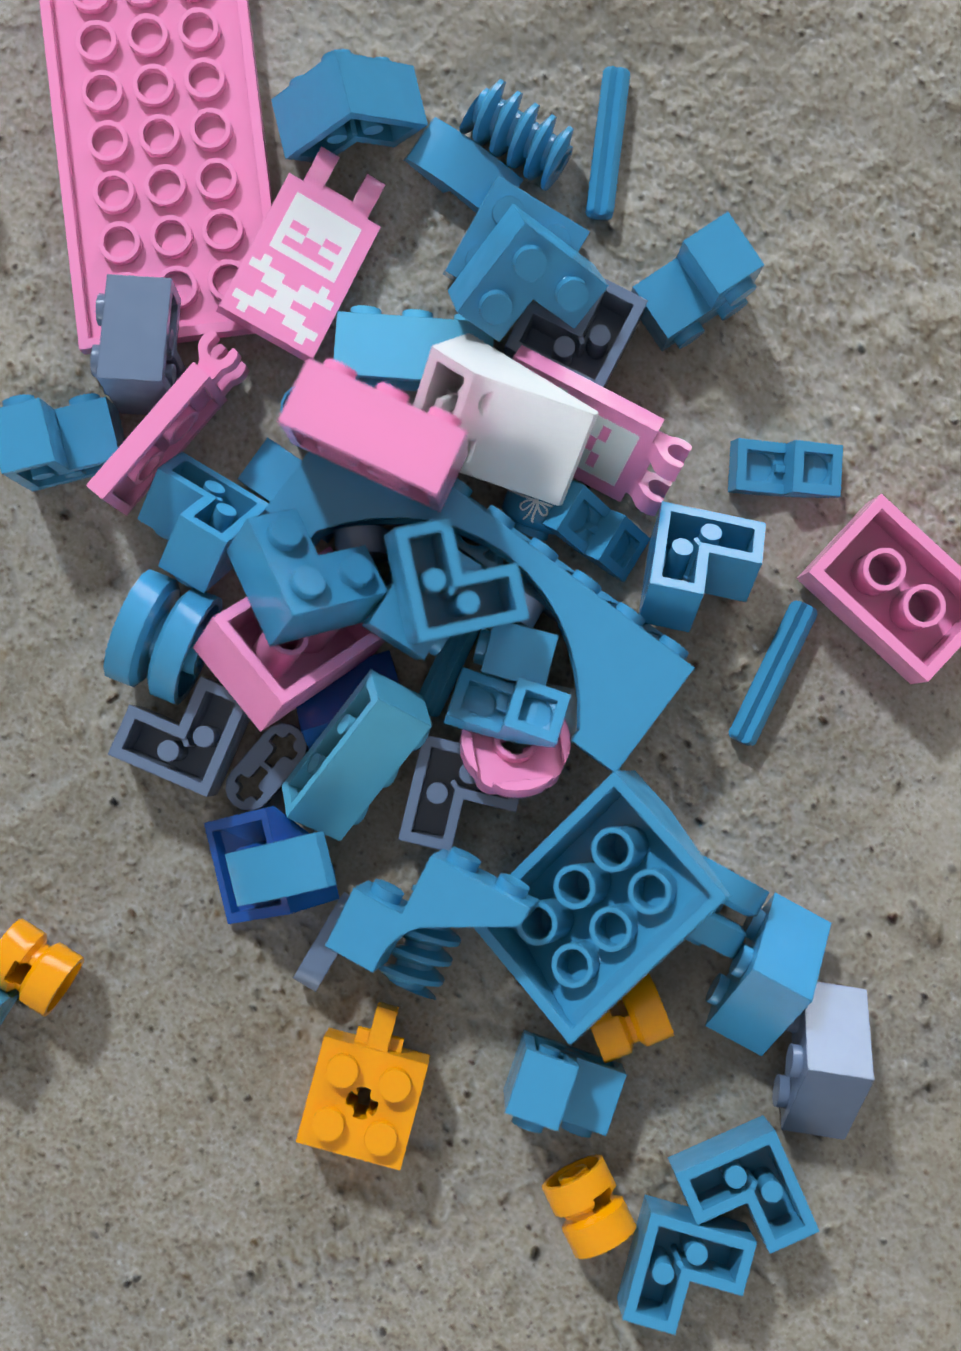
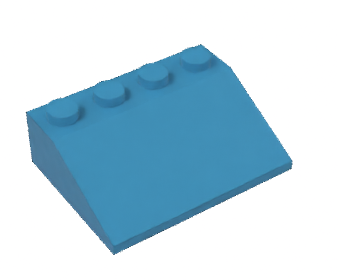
(614, 900)

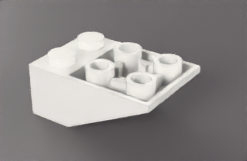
(516, 422)

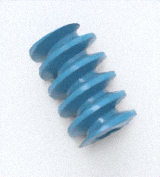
(518, 134)
(417, 959)

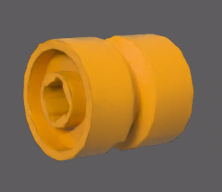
(36, 968)
(632, 1019)
(593, 1215)

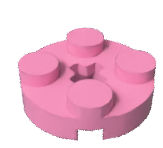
(511, 774)

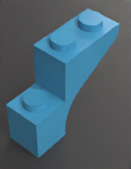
(446, 895)

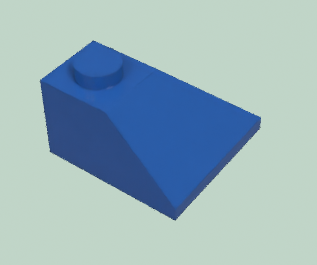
(253, 830)

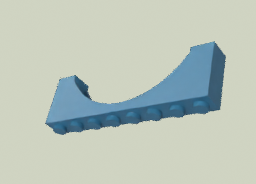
(617, 666)

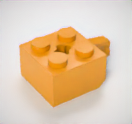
(369, 1060)

